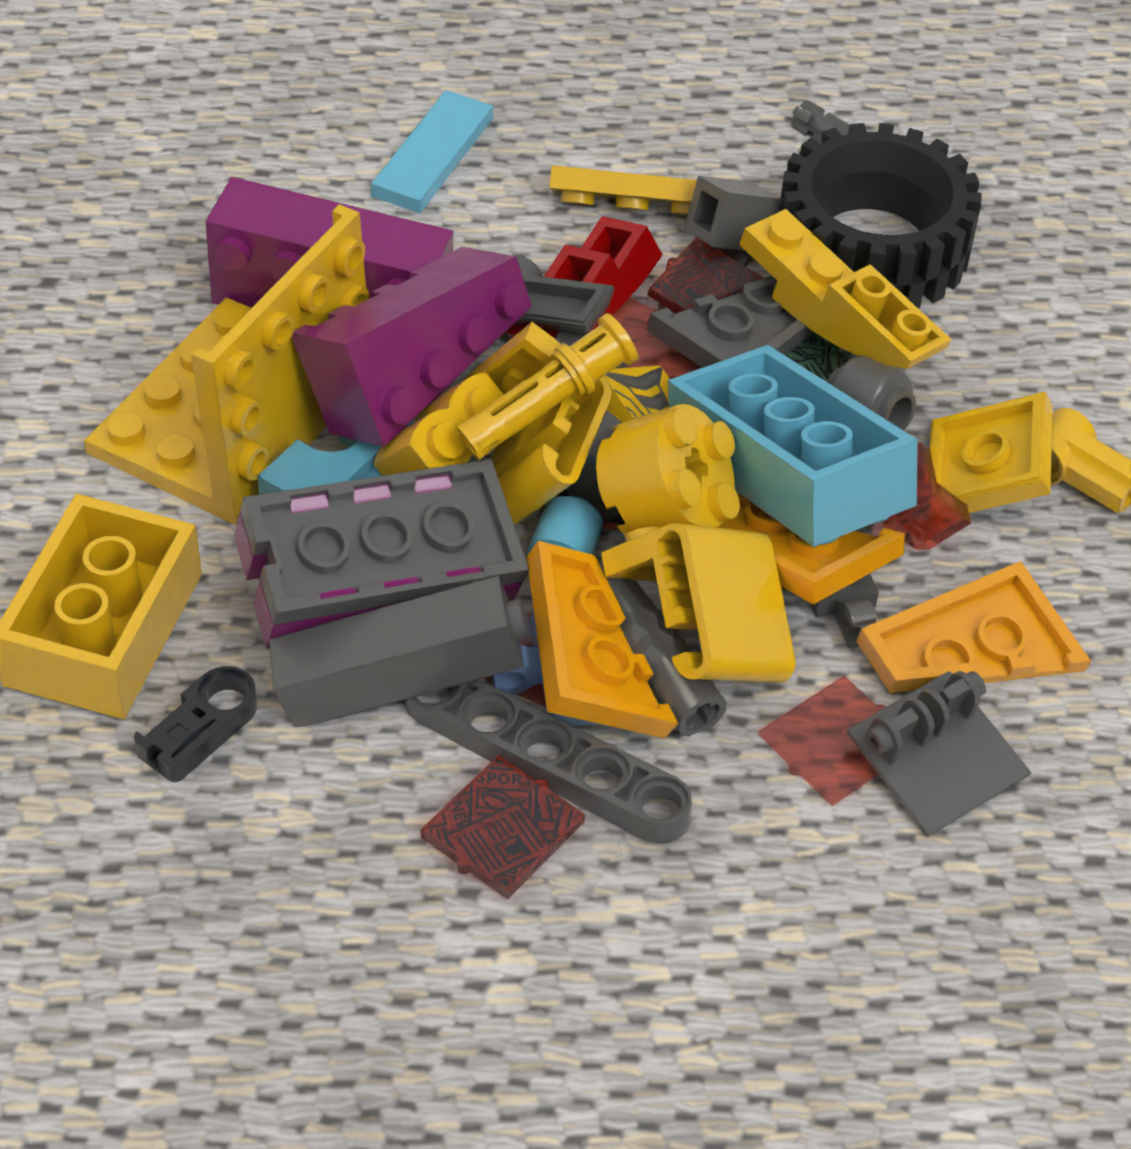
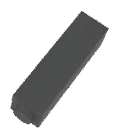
(398, 652)

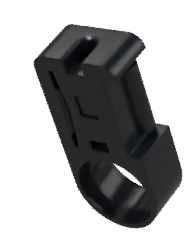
(196, 726)

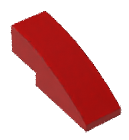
(614, 255)

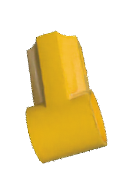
(1087, 462)

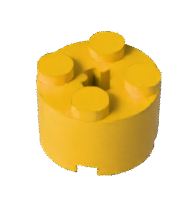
(669, 470)

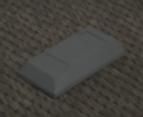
(565, 304)

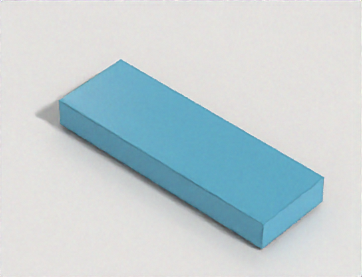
(432, 151)

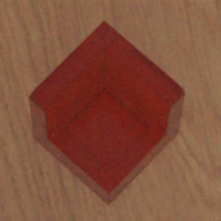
(937, 510)

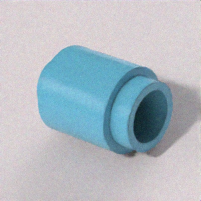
(568, 524)

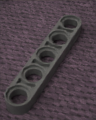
(566, 773)

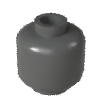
(877, 388)

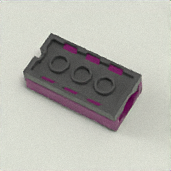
(375, 544)

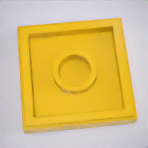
(995, 452)

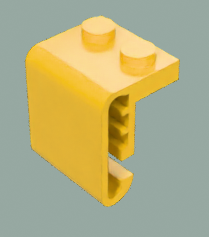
(553, 448)
(717, 585)

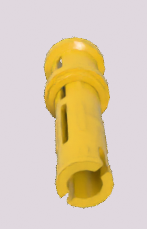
(569, 373)

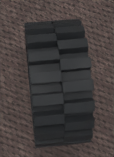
(895, 177)

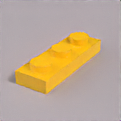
(630, 189)

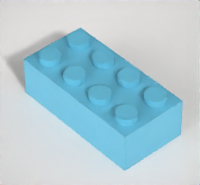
(804, 445)

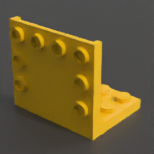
(235, 385)

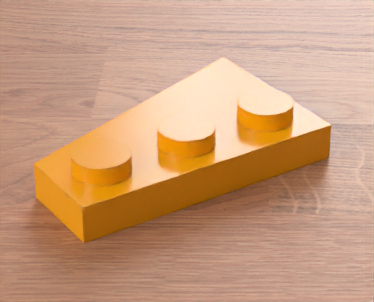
(989, 626)

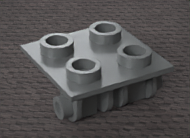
(939, 750)

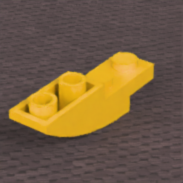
(843, 306)

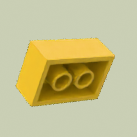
(98, 605)

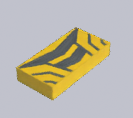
(637, 391)

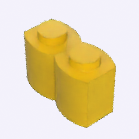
(433, 436)

